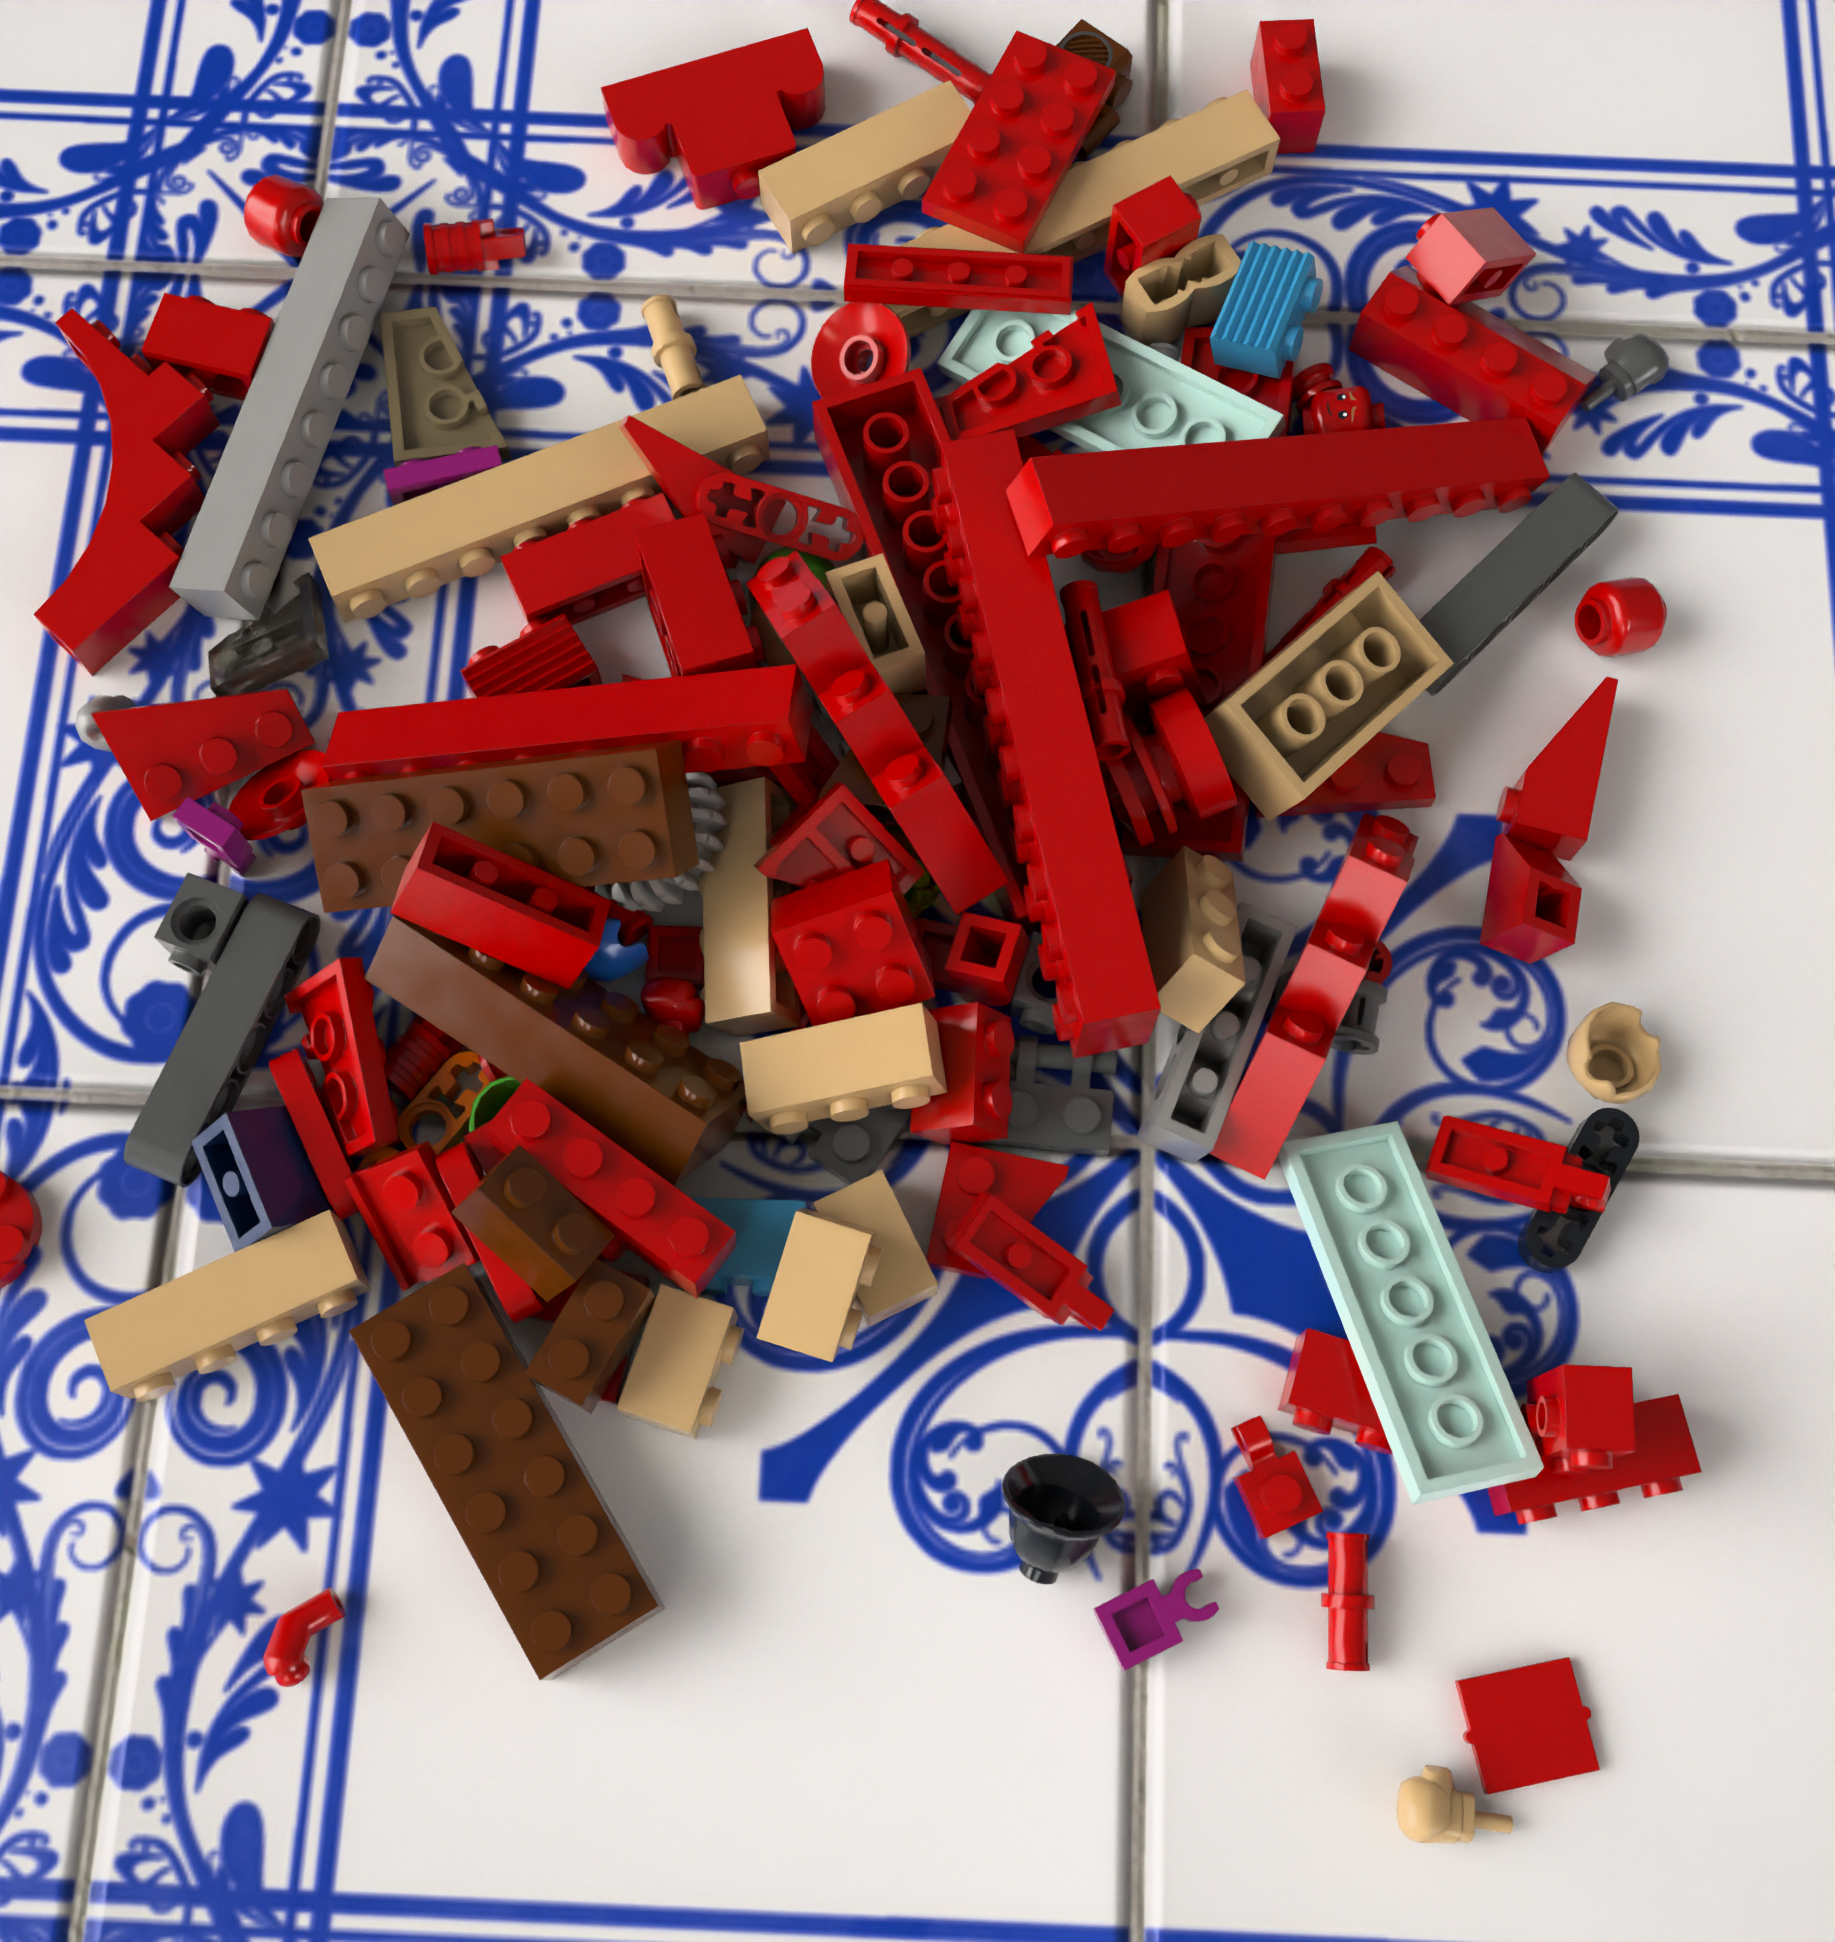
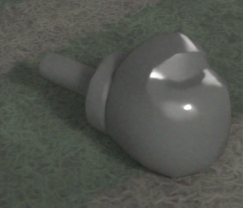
(1630, 368)

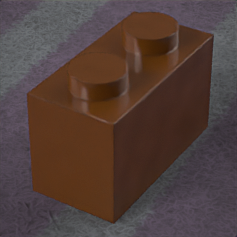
(533, 1224)
(592, 1335)

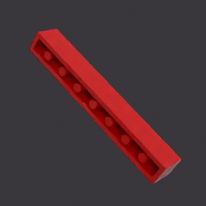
(718, 716)

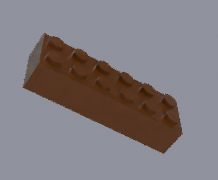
(571, 814)
(577, 1044)
(507, 1472)

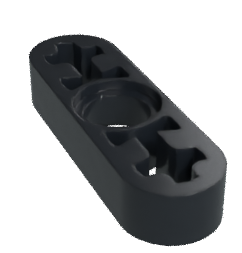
(1615, 1160)

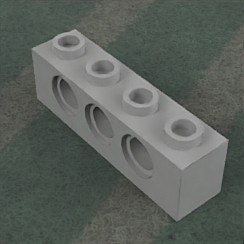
(1208, 1065)

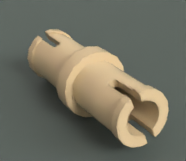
(672, 346)

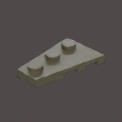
(430, 390)

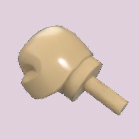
(1437, 1813)

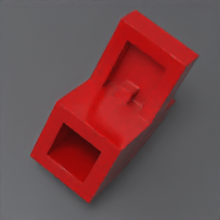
(977, 957)

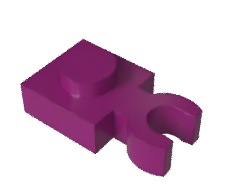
(218, 832)
(1144, 1621)

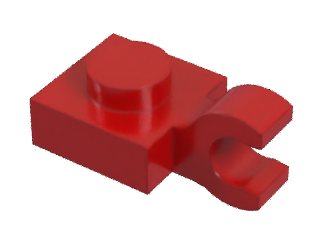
(1274, 1487)

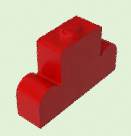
(719, 115)

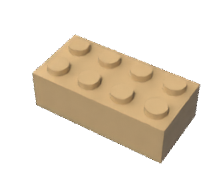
(1325, 696)

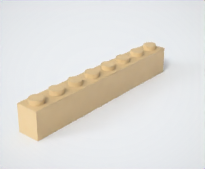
(1203, 153)
(478, 519)

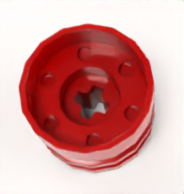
(1167, 767)

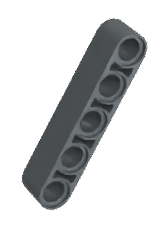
(1516, 572)
(222, 1037)

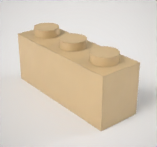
(1193, 937)
(843, 1069)

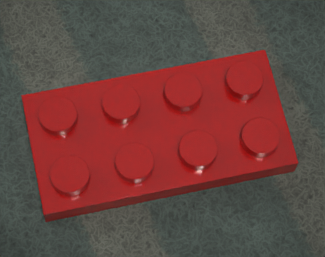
(1019, 142)

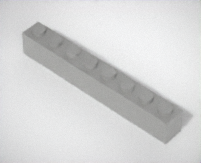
(290, 410)

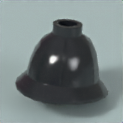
(1059, 1512)

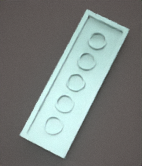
(1159, 396)
(1408, 1313)

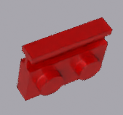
(411, 1216)

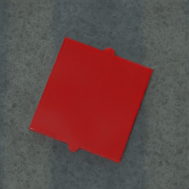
(1527, 1725)

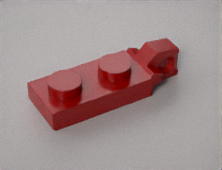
(1514, 1168)
(1028, 1263)

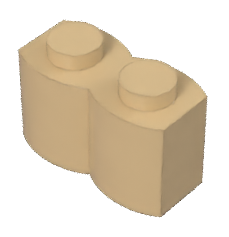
(1179, 290)

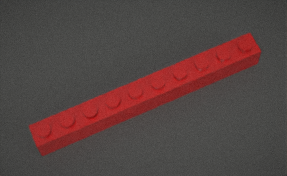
(1272, 485)

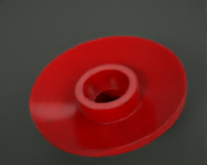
(848, 342)
(273, 796)

